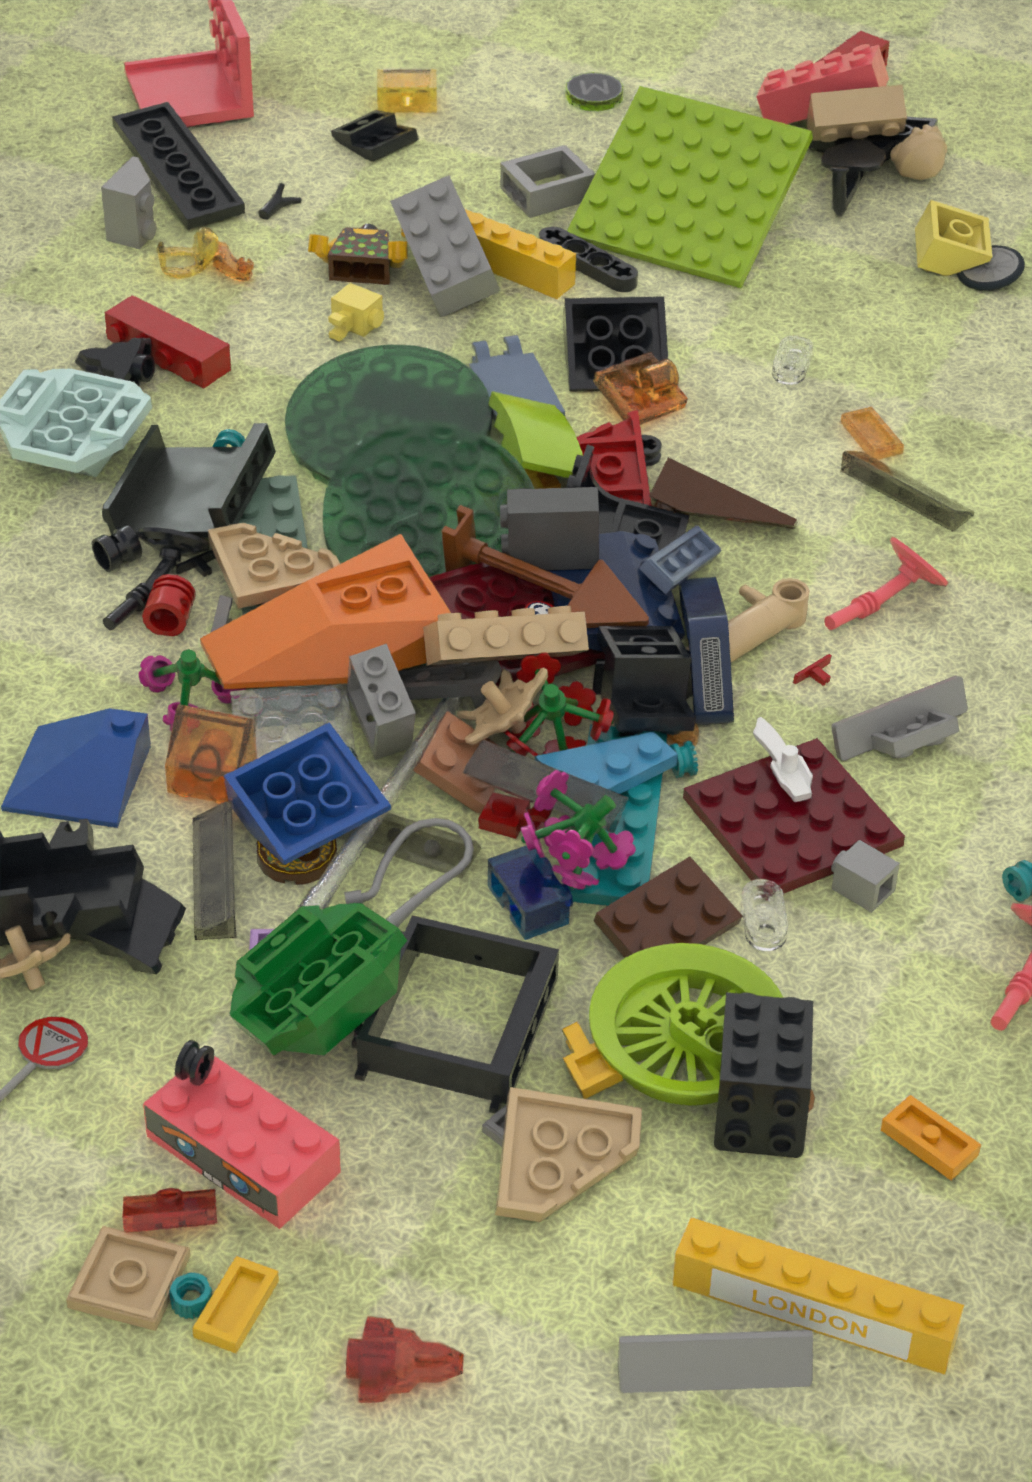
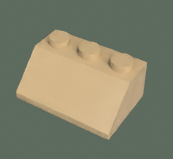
(857, 113)

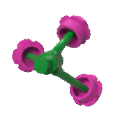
(160, 672)

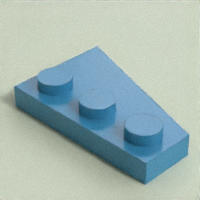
(615, 763)

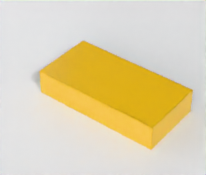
(235, 1304)

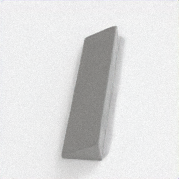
(715, 1361)

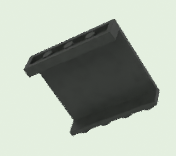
(188, 485)

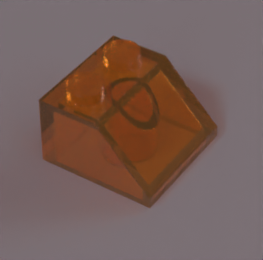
(206, 748)

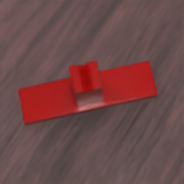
(815, 671)

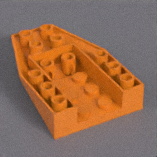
(320, 623)

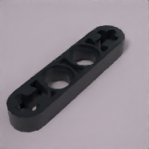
(615, 272)

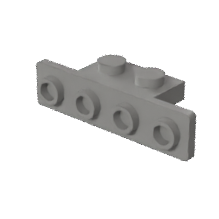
(903, 723)

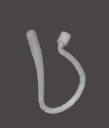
(408, 907)

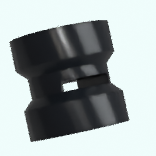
(119, 547)

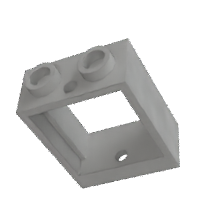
(519, 174)
(379, 691)

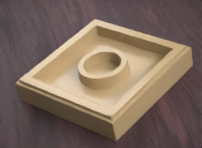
(128, 1278)

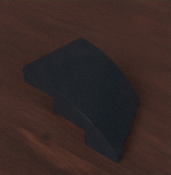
(151, 929)

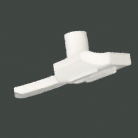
(787, 766)

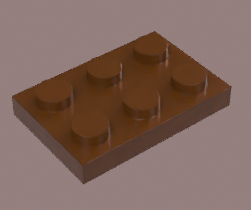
(669, 909)

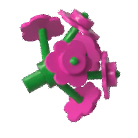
(572, 837)

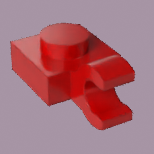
(506, 815)

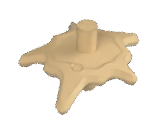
(503, 706)
(29, 956)

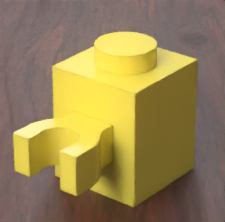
(355, 311)

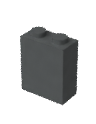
(552, 527)

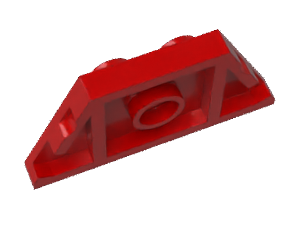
(619, 459)

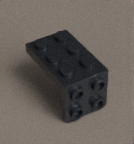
(626, 515)
(764, 1075)

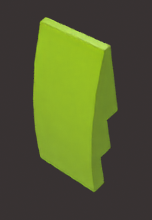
(536, 434)

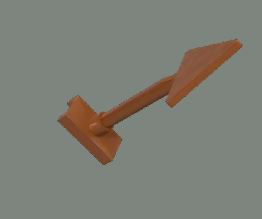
(599, 596)

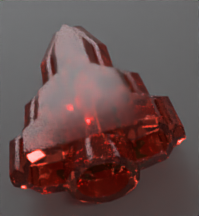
(397, 1360)

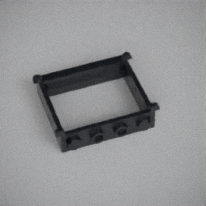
(448, 1071)

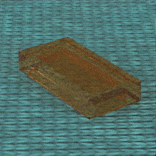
(872, 433)

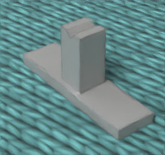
(222, 612)

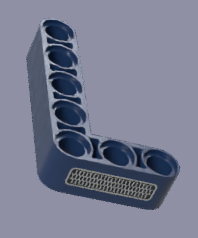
(709, 650)

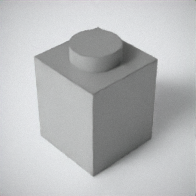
(864, 875)

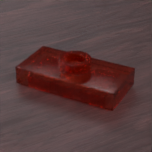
(169, 1210)

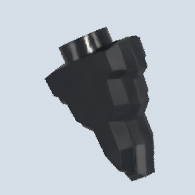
(121, 360)

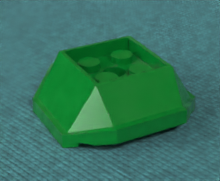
(316, 978)

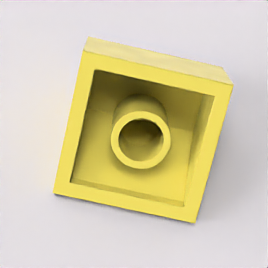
(951, 239)

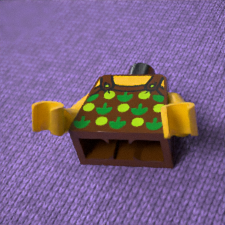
(360, 254)

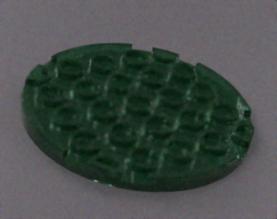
(377, 390)
(412, 485)

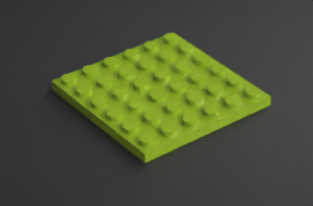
(690, 186)

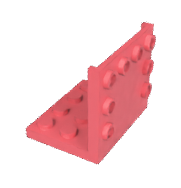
(201, 84)

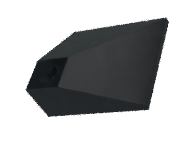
(610, 332)

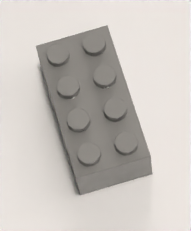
(445, 246)

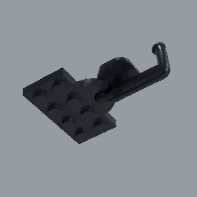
(853, 157)

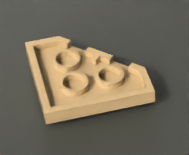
(262, 565)
(559, 1150)

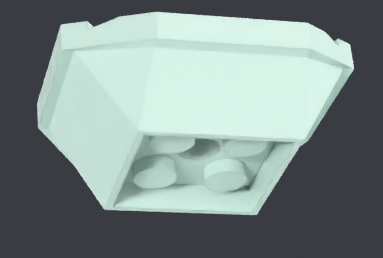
(70, 418)

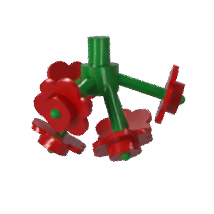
(553, 704)

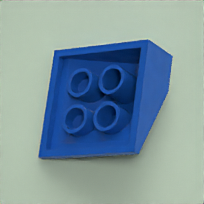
(82, 768)
(304, 794)

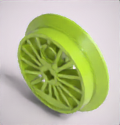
(637, 1011)

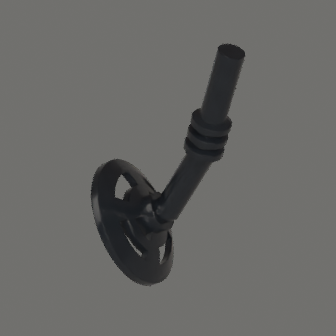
(171, 547)

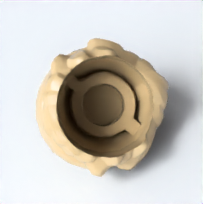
(920, 154)

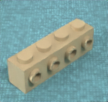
(505, 638)

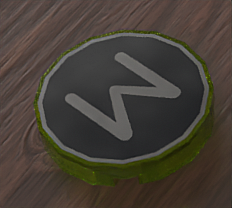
(594, 91)

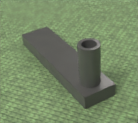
(450, 680)

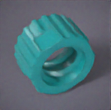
(181, 1286)

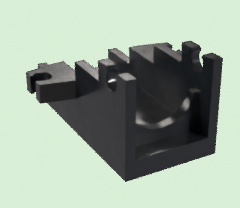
(66, 884)

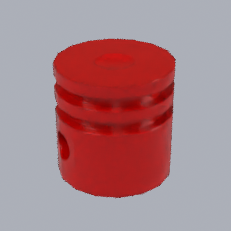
(169, 605)

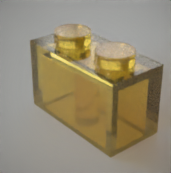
(407, 90)

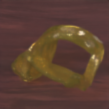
(203, 250)

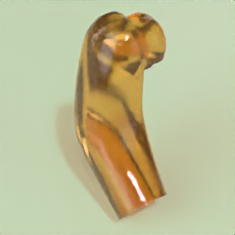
(230, 266)

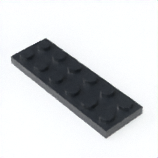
(178, 165)

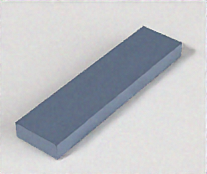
(680, 559)

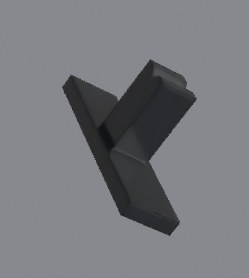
(198, 562)
(598, 676)

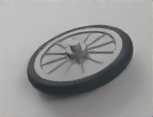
(1001, 271)

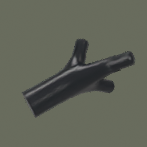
(276, 203)

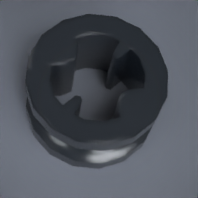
(652, 448)
(194, 1062)

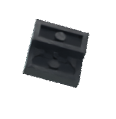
(374, 135)

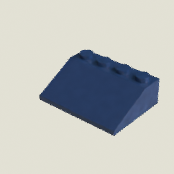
(624, 556)

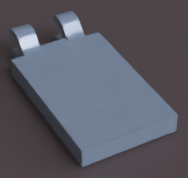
(513, 373)

